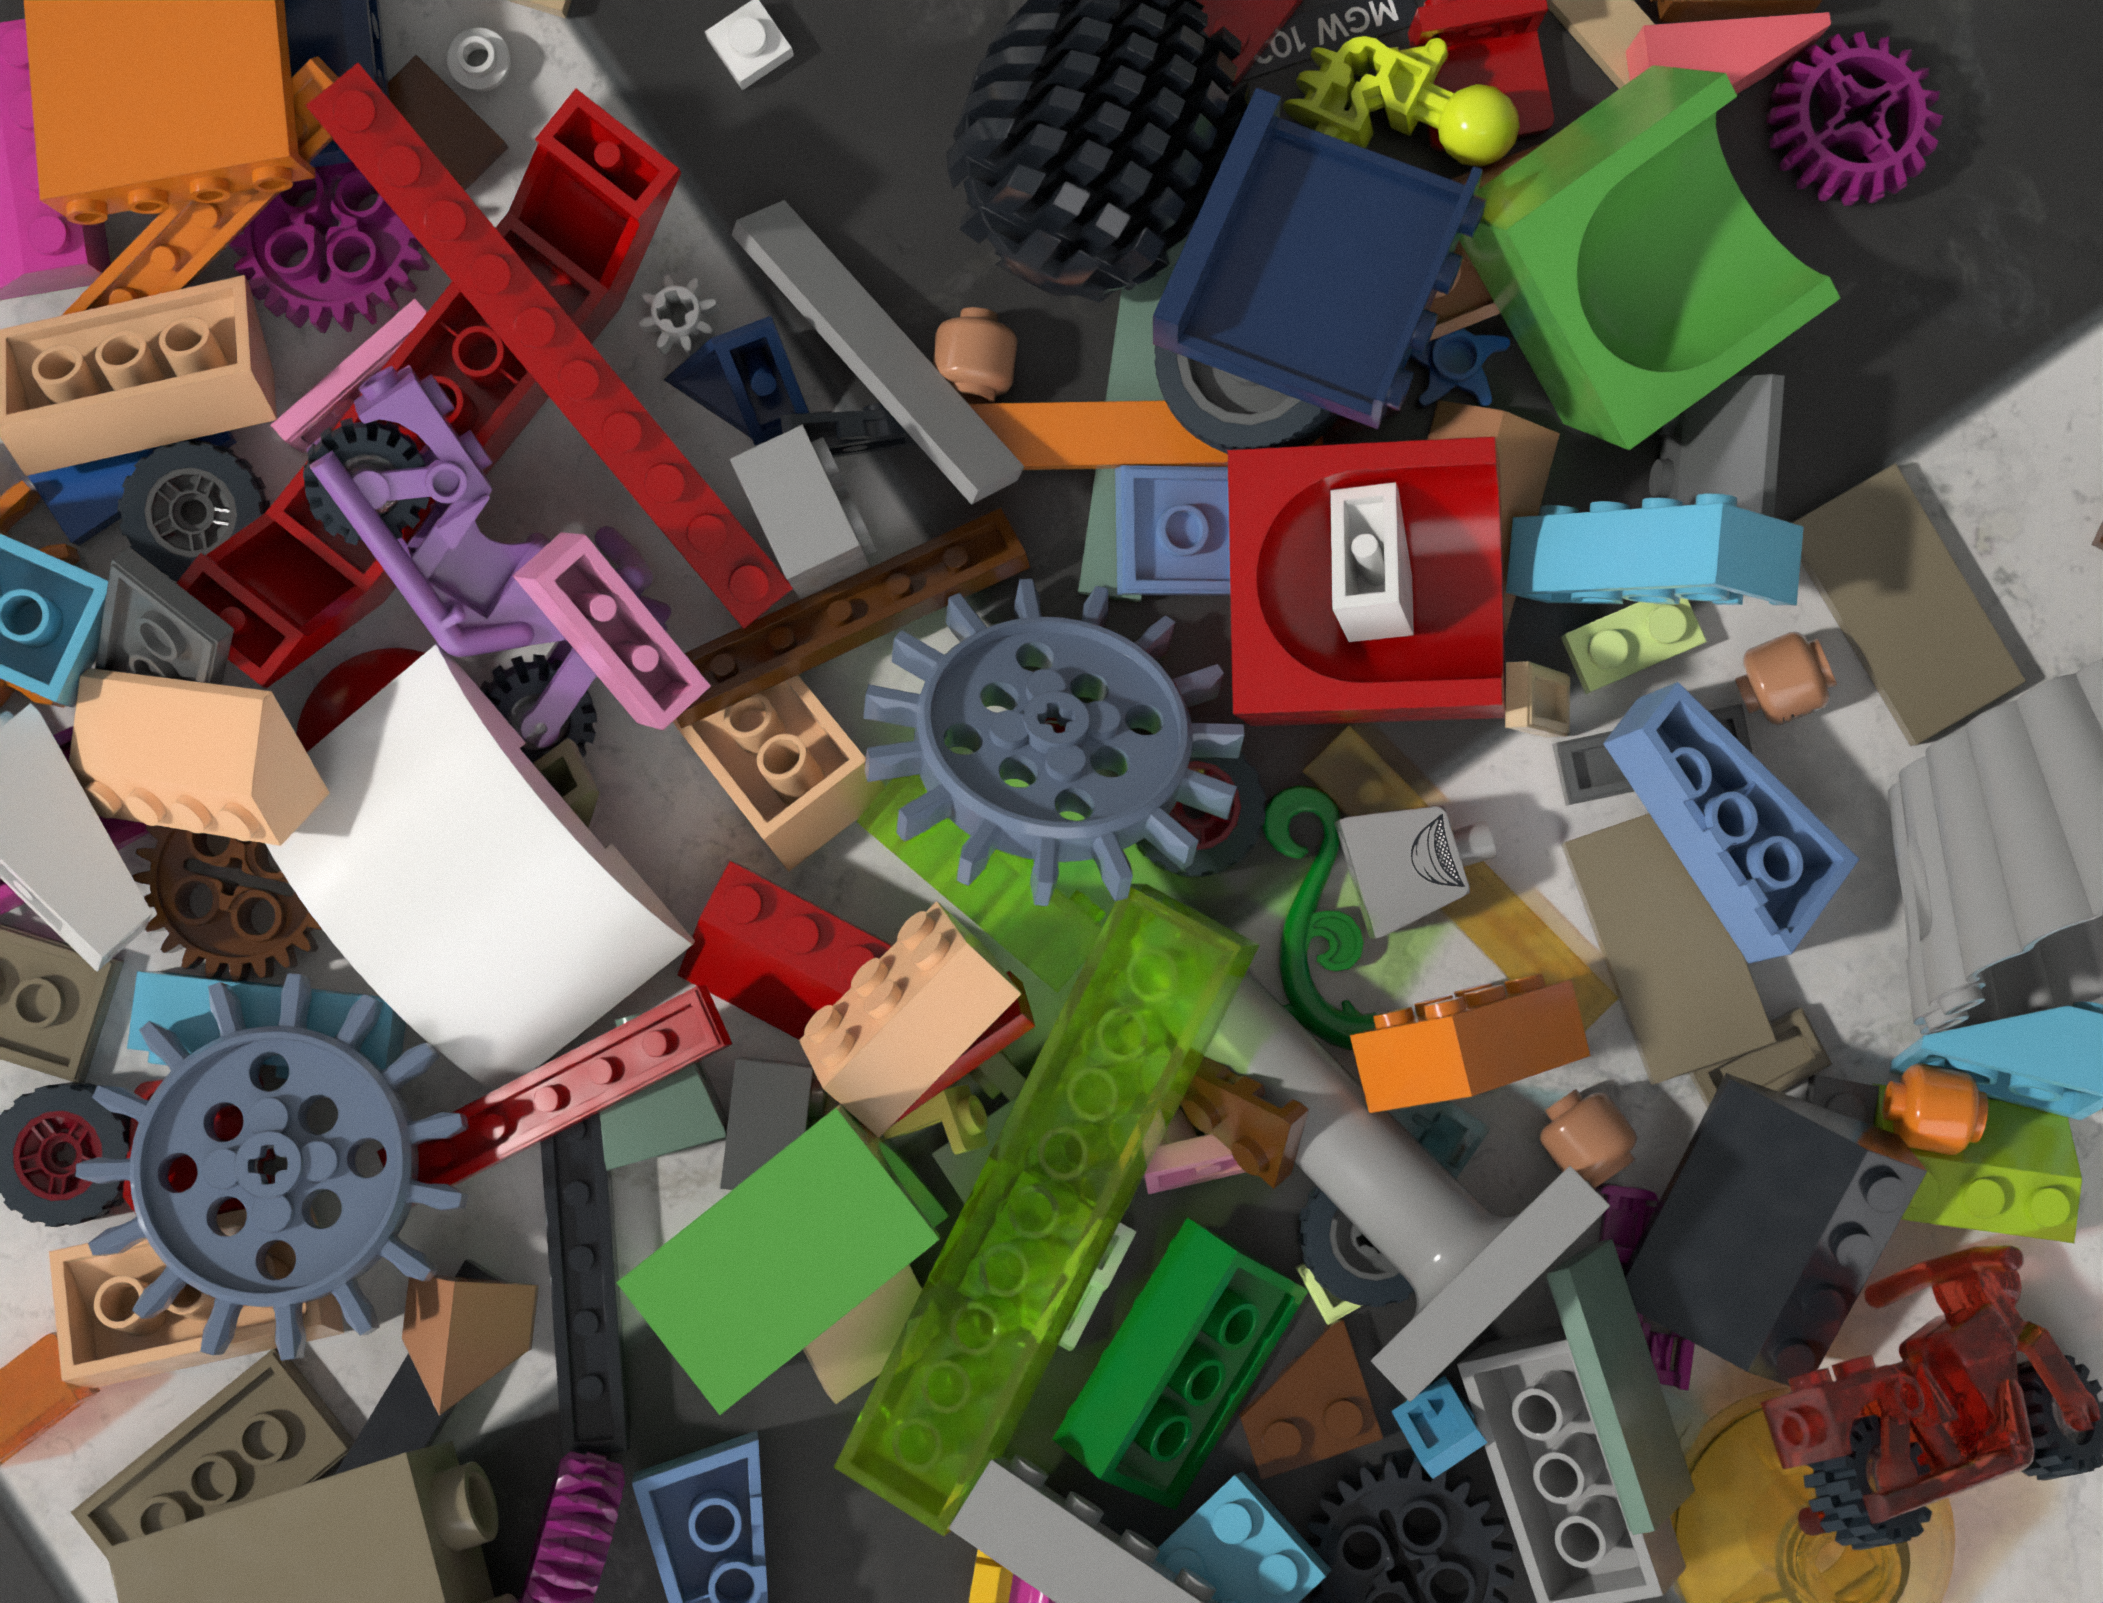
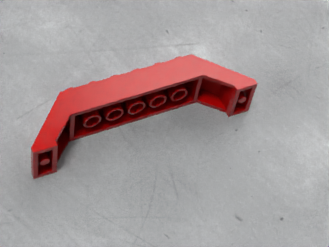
(583, 234)

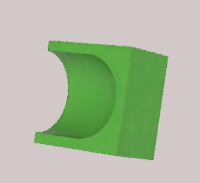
(1638, 259)
(785, 1256)

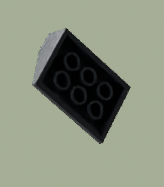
(1770, 1228)

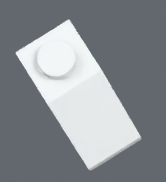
(1370, 563)

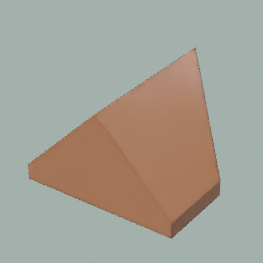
(465, 1332)

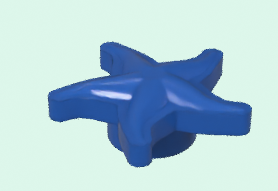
(1457, 363)

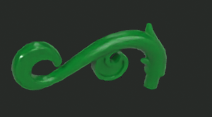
(1304, 923)

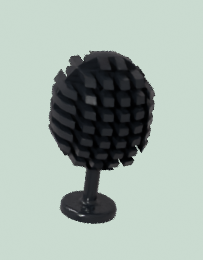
(1095, 139)

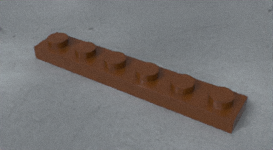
(854, 612)

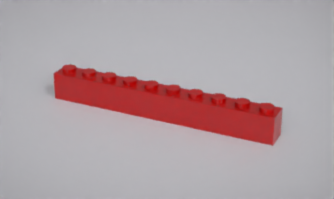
(547, 343)

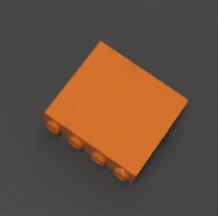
(159, 103)

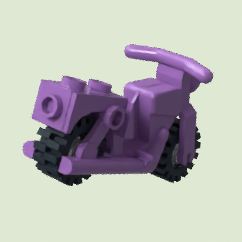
(461, 584)

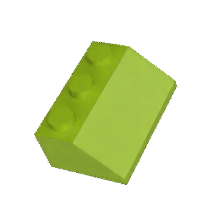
(2011, 1182)

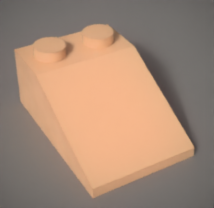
(786, 768)

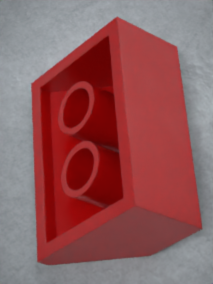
(774, 951)

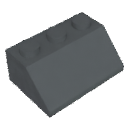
(1724, 445)

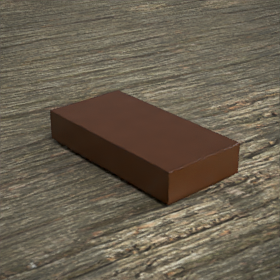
(445, 122)

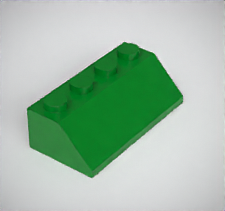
(1179, 1366)

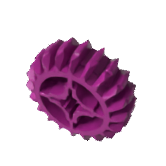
(1841, 97)
(574, 1530)

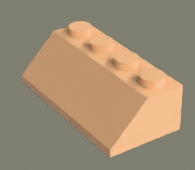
(134, 376)
(191, 757)
(110, 1344)

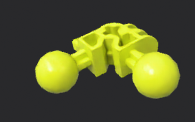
(1472, 124)

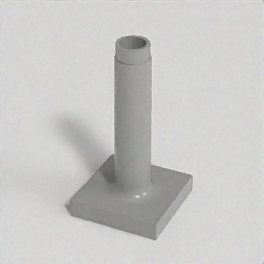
(1399, 1195)

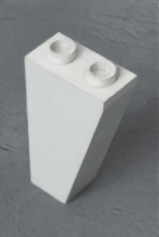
(57, 847)

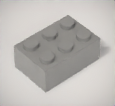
(797, 502)

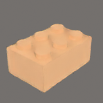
(906, 1018)

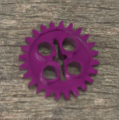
(288, 229)

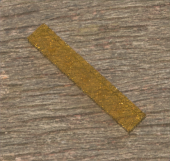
(1487, 916)

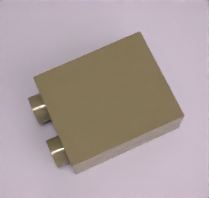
(361, 1536)

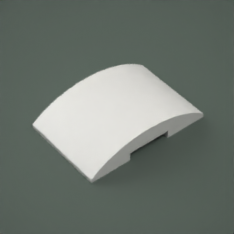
(469, 879)

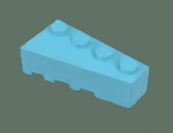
(1655, 553)

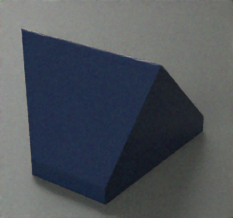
(743, 380)

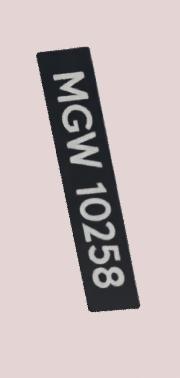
(1331, 28)

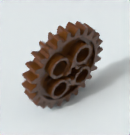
(226, 931)

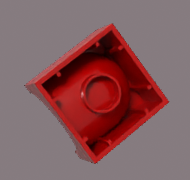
(1284, 635)

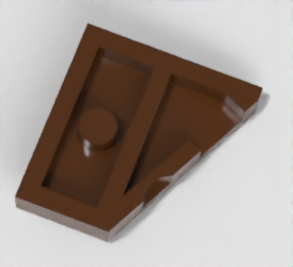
(1257, 1132)
(1311, 1408)

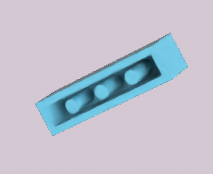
(183, 1007)

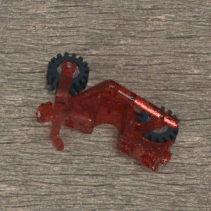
(1944, 1414)

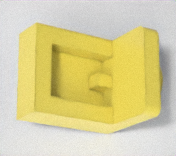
(957, 1110)

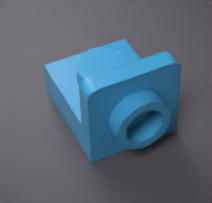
(1439, 1427)

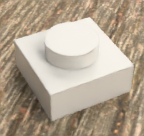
(749, 43)

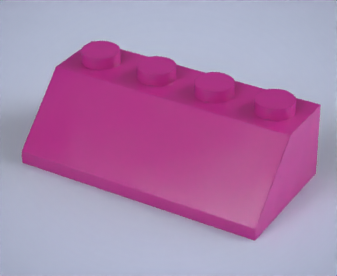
(37, 243)

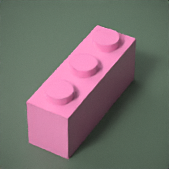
(611, 630)

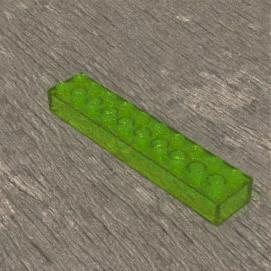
(1046, 1204)

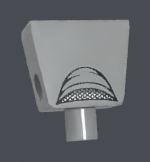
(1409, 863)

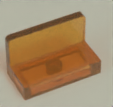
(35, 1396)

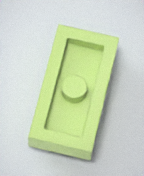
(1631, 641)

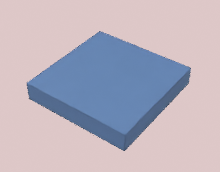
(1172, 530)

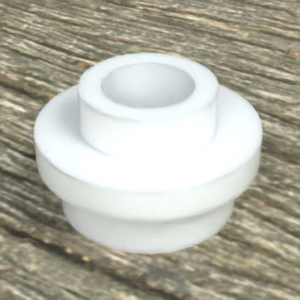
(489, 74)

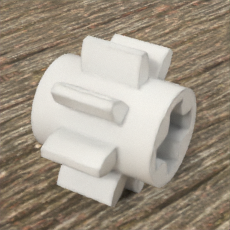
(662, 314)

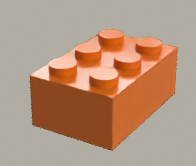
(1469, 1042)

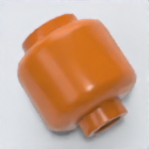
(1936, 1109)

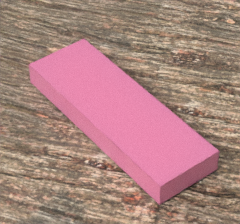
(336, 392)

